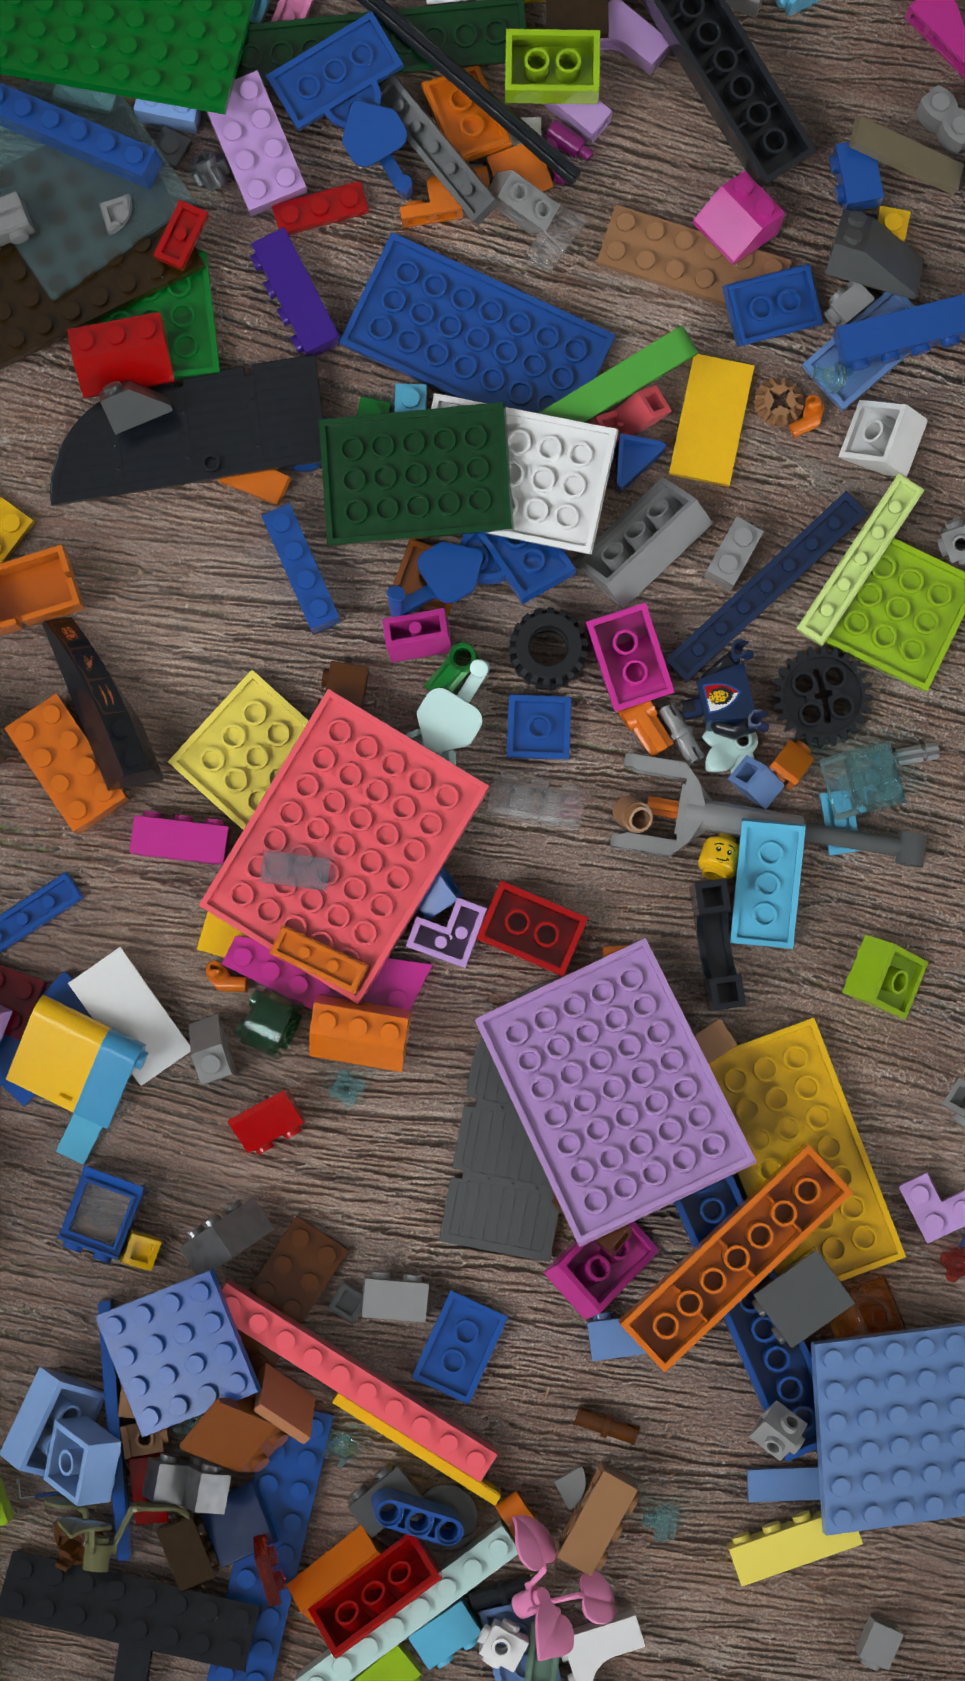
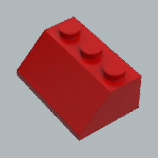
(121, 351)

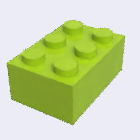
(552, 66)

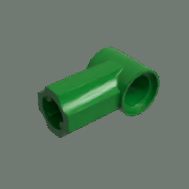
(449, 674)

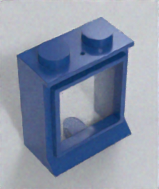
(101, 1214)

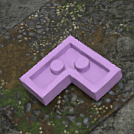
(932, 1213)

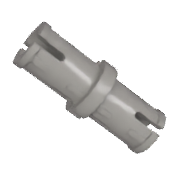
(681, 734)

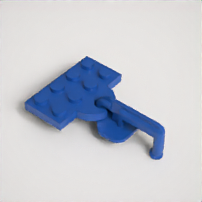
(341, 83)
(456, 569)

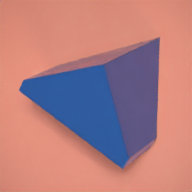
(634, 457)

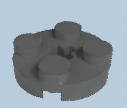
(458, 1499)

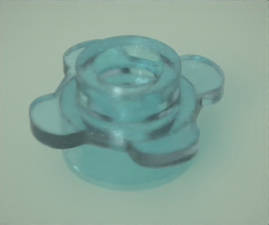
(337, 1090)

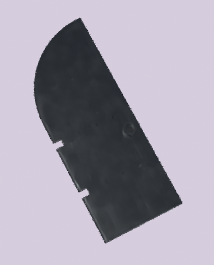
(216, 431)

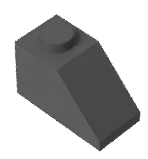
(132, 404)

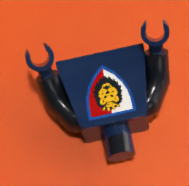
(726, 697)

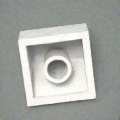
(883, 437)

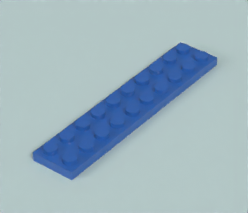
(288, 1493)

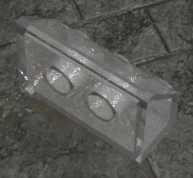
(536, 802)

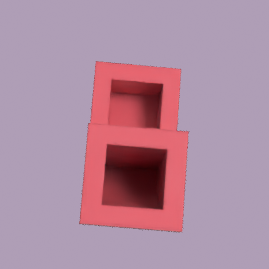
(636, 413)

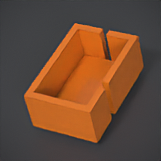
(37, 589)

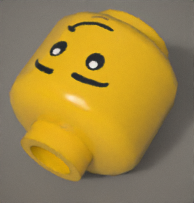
(719, 857)

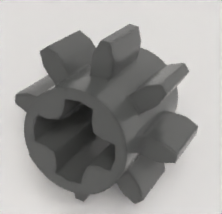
(210, 170)

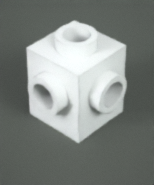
(502, 1655)

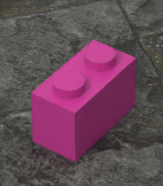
(417, 635)

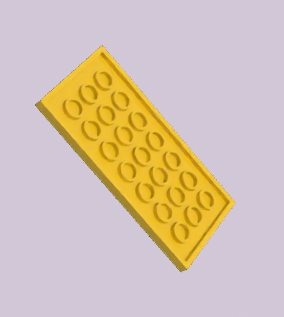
(791, 1096)

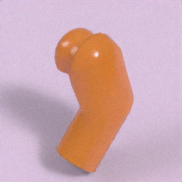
(223, 980)

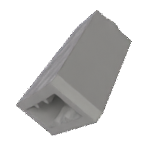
(211, 1050)

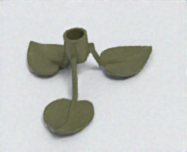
(97, 1548)

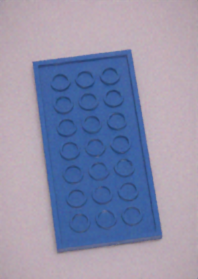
(470, 332)

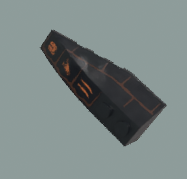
(105, 714)

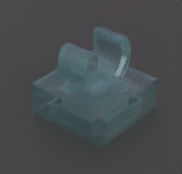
(663, 1522)

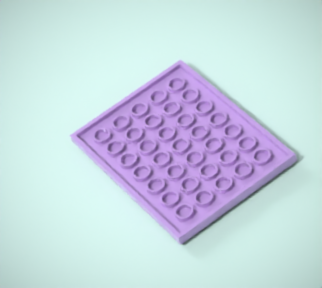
(614, 1092)

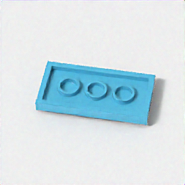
(767, 883)

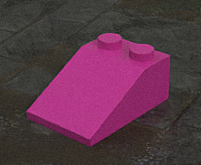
(629, 657)
(593, 1277)

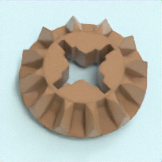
(779, 416)

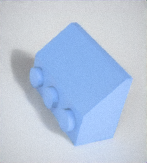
(49, 1398)

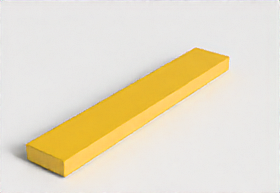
(483, 1489)

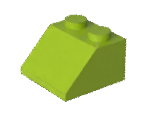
(885, 976)

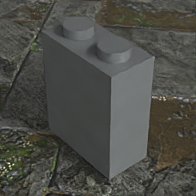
(801, 1298)

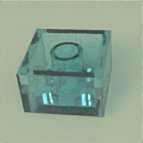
(862, 781)

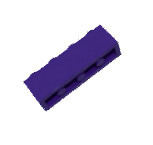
(295, 293)

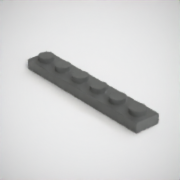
(439, 152)

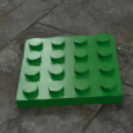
(188, 322)

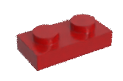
(181, 235)

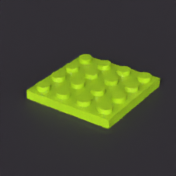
(903, 615)

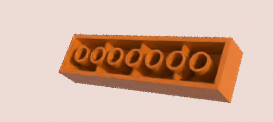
(735, 1257)

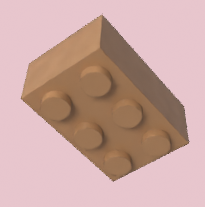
(597, 1519)

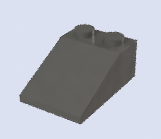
(873, 256)

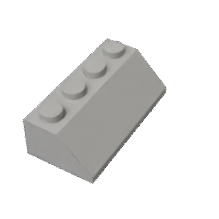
(644, 541)

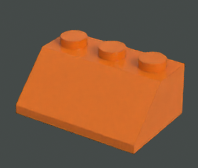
(359, 1033)
(333, 1569)

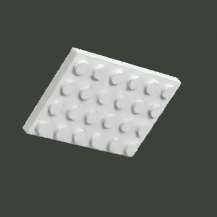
(555, 476)

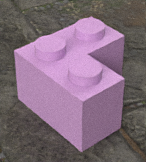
(452, 942)

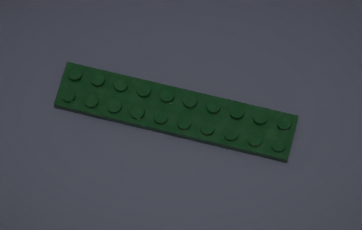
(465, 31)

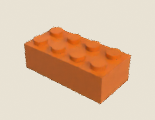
(65, 763)

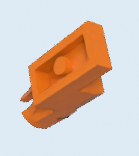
(441, 203)

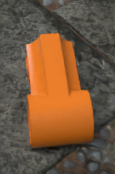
(644, 723)

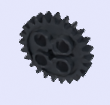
(850, 690)

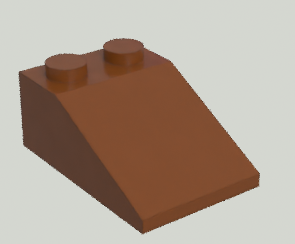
(234, 1436)

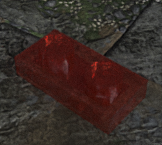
(266, 1561)

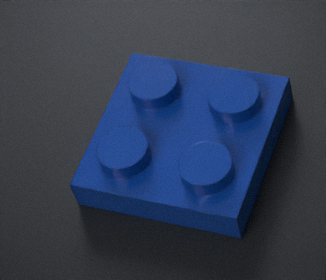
(538, 727)

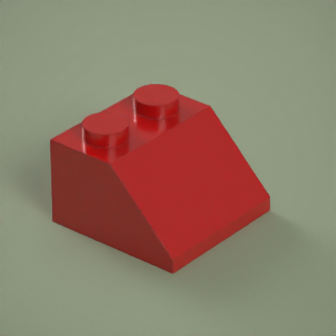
(268, 1121)

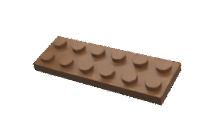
(676, 256)

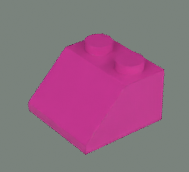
(739, 218)

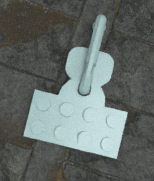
(449, 719)

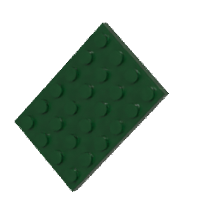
(416, 474)

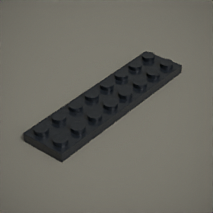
(129, 1611)

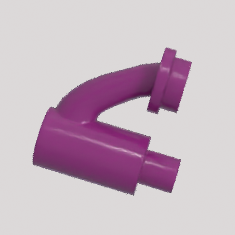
(568, 141)

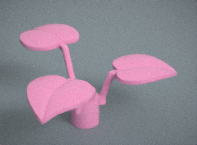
(552, 1629)

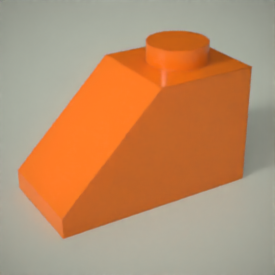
(791, 763)

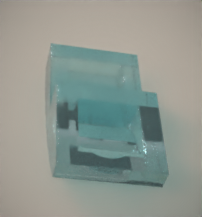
(295, 870)

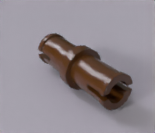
(607, 1425)

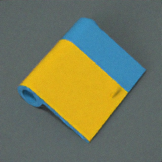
(75, 1061)

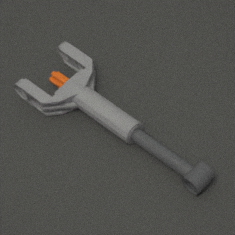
(698, 813)

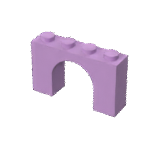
(634, 39)

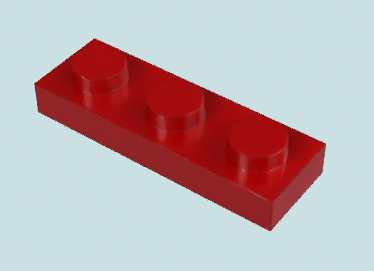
(321, 208)

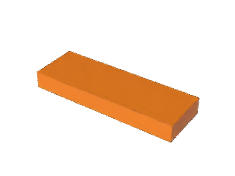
(319, 959)

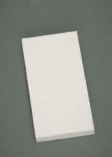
(123, 1000)

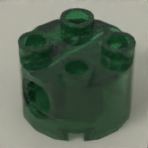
(270, 1022)

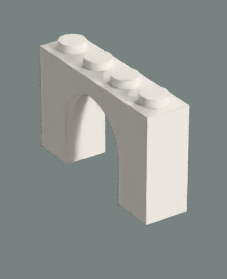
(600, 1642)

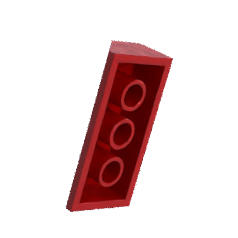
(375, 1594)

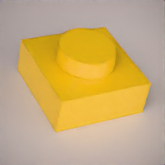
(894, 220)
(140, 1250)

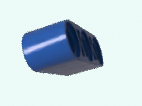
(427, 1527)

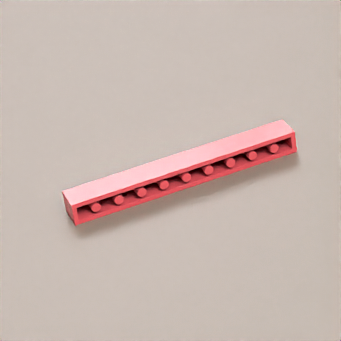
(358, 1382)

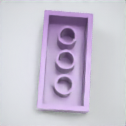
(257, 147)

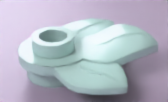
(726, 752)

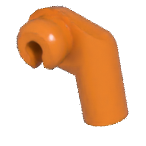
(811, 416)

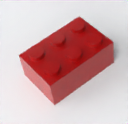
(531, 928)

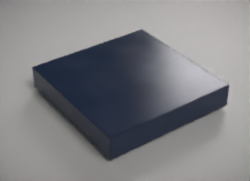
(243, 1519)

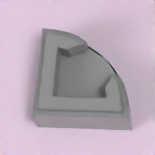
(116, 212)
(572, 1486)

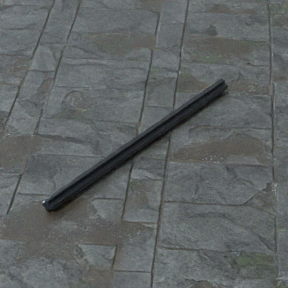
(473, 89)

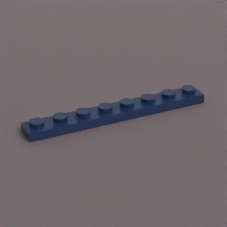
(765, 587)

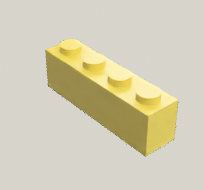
(785, 1547)

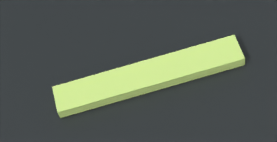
(860, 559)

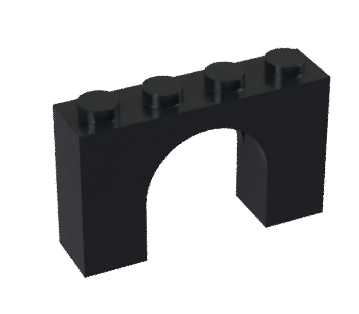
(710, 913)

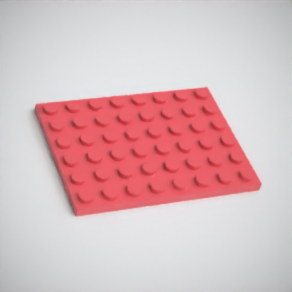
(369, 805)

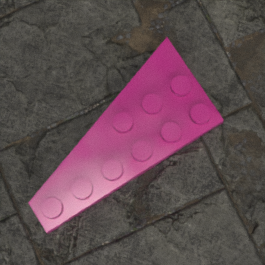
(394, 985)

